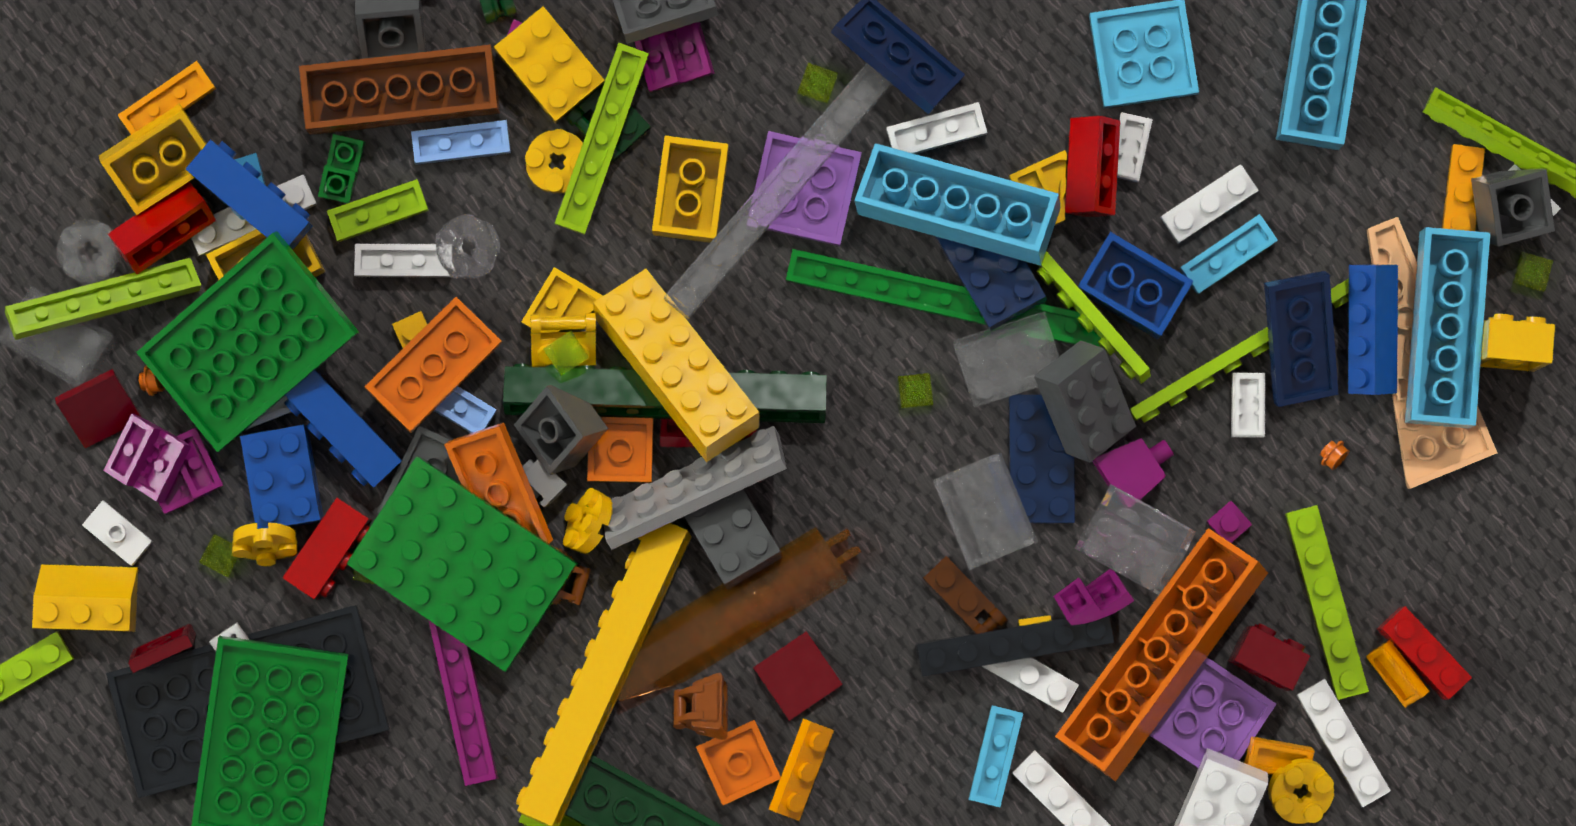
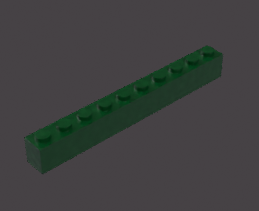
(624, 393)

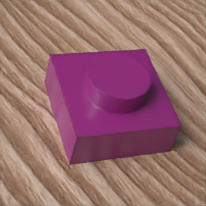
(1229, 522)

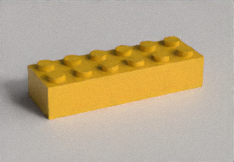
(676, 365)

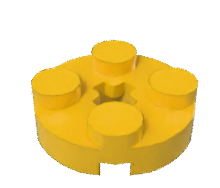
(538, 159)
(586, 521)
(264, 544)
(1312, 805)

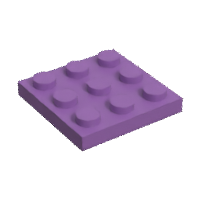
(824, 201)
(1213, 714)

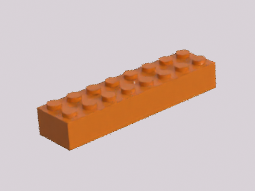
(1162, 654)

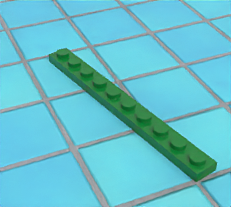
(916, 293)

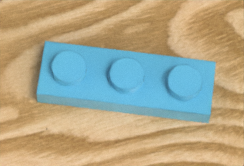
(1229, 254)
(995, 756)

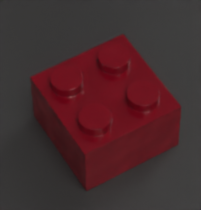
(1269, 657)

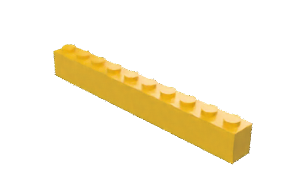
(603, 674)

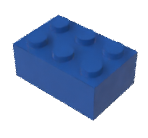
(1134, 285)
(282, 477)

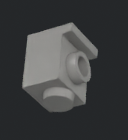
(543, 483)

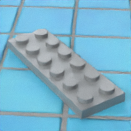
(694, 487)

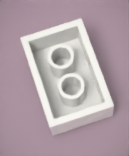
(1223, 793)

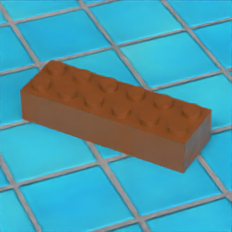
(399, 89)

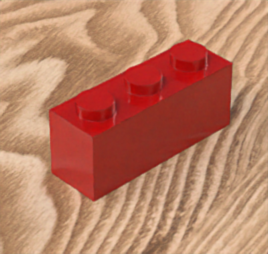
(1092, 166)
(162, 227)
(327, 550)
(1424, 653)

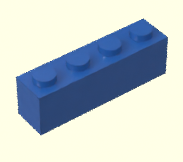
(247, 195)
(1373, 329)
(343, 428)

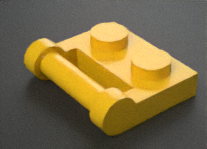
(542, 340)

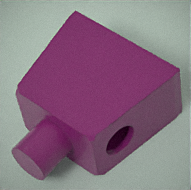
(1134, 466)

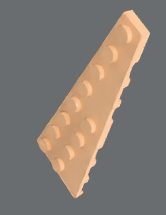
(1425, 449)

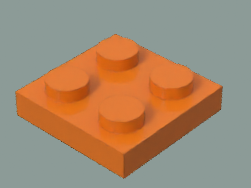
(623, 451)
(738, 762)

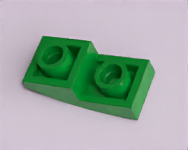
(341, 168)

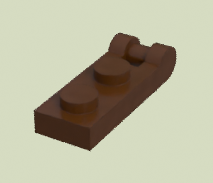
(963, 596)

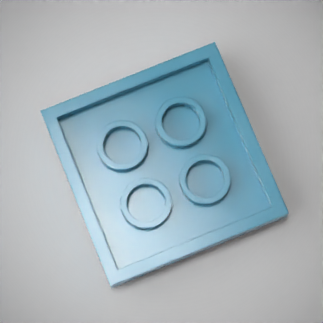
(1143, 53)

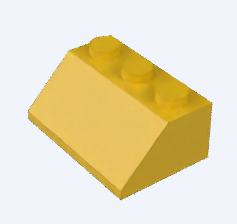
(85, 598)

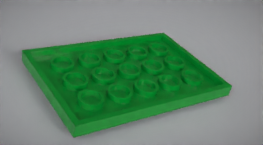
(247, 341)
(462, 563)
(269, 735)

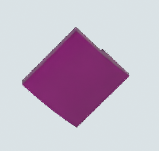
(675, 57)
(147, 458)
(195, 478)
(1095, 601)

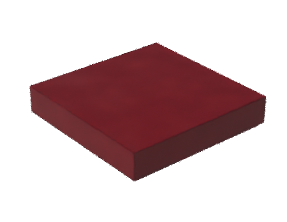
(97, 408)
(162, 648)
(797, 675)

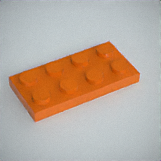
(433, 364)
(493, 471)

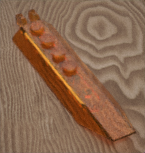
(733, 617)

